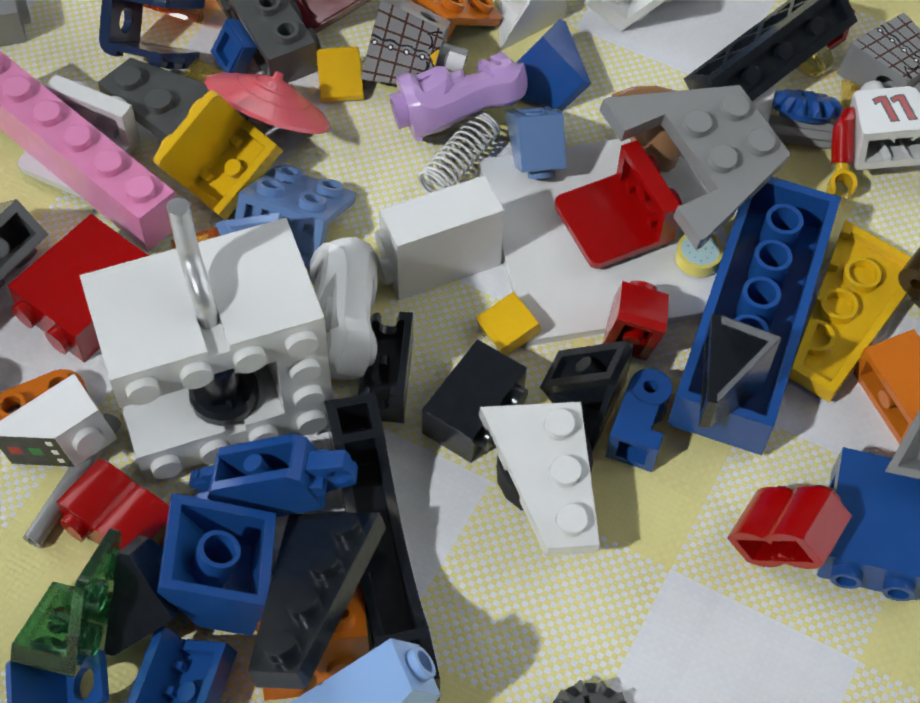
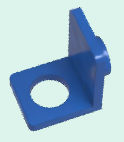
(33, 685)

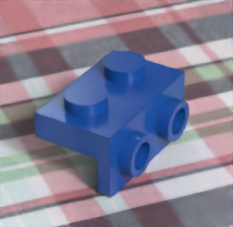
(182, 670)

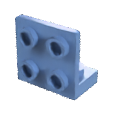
(301, 199)

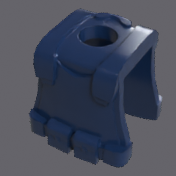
(127, 39)

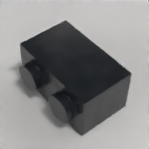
(478, 380)

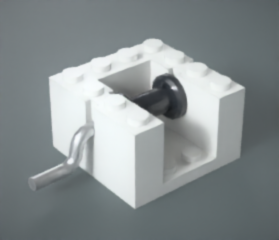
(211, 343)

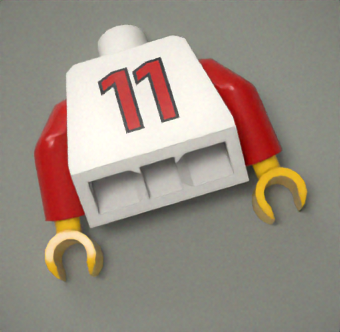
(875, 132)

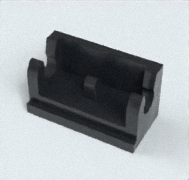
(391, 368)

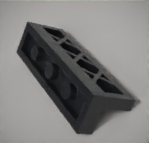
(775, 46)

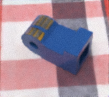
(642, 407)

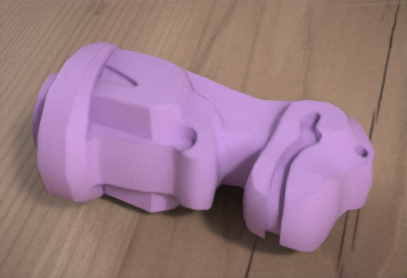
(441, 98)

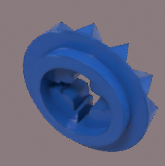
(806, 106)

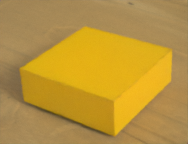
(508, 324)

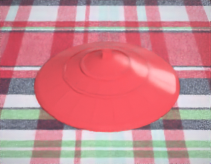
(269, 101)

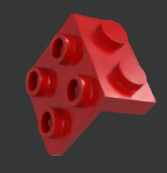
(622, 211)

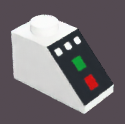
(56, 428)

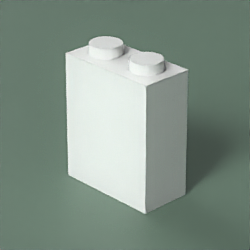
(440, 237)

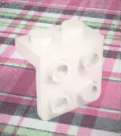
(105, 112)

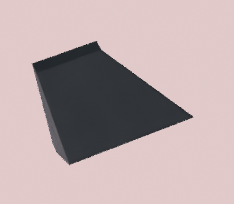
(733, 366)
(594, 378)
(135, 604)

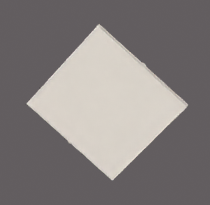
(548, 266)

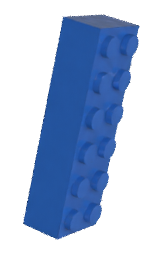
(767, 284)

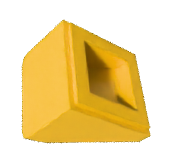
(339, 74)

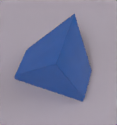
(554, 69)

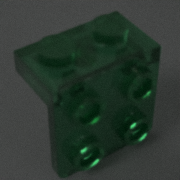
(71, 618)

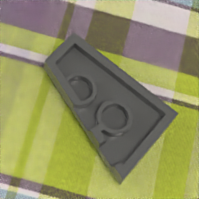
(156, 95)

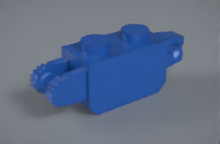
(275, 475)

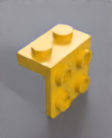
(216, 153)

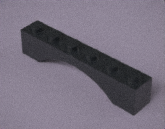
(388, 581)

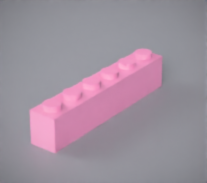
(83, 157)

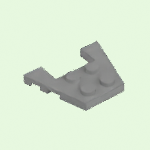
(719, 138)

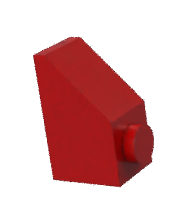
(639, 316)

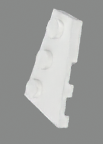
(550, 469)

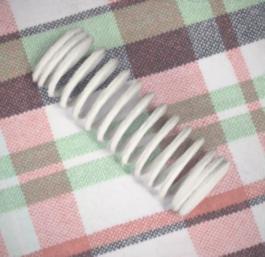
(473, 126)

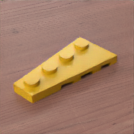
(850, 310)

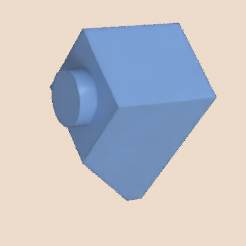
(537, 140)

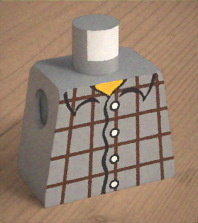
(409, 41)
(885, 55)

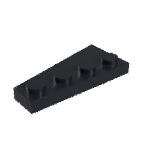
(309, 592)

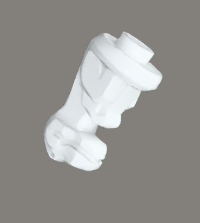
(346, 290)

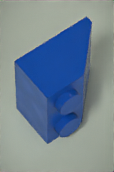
(217, 562)

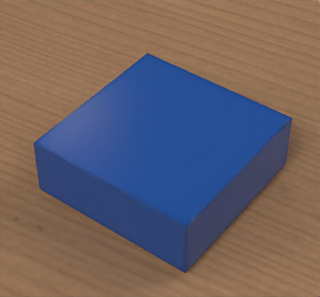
(233, 47)

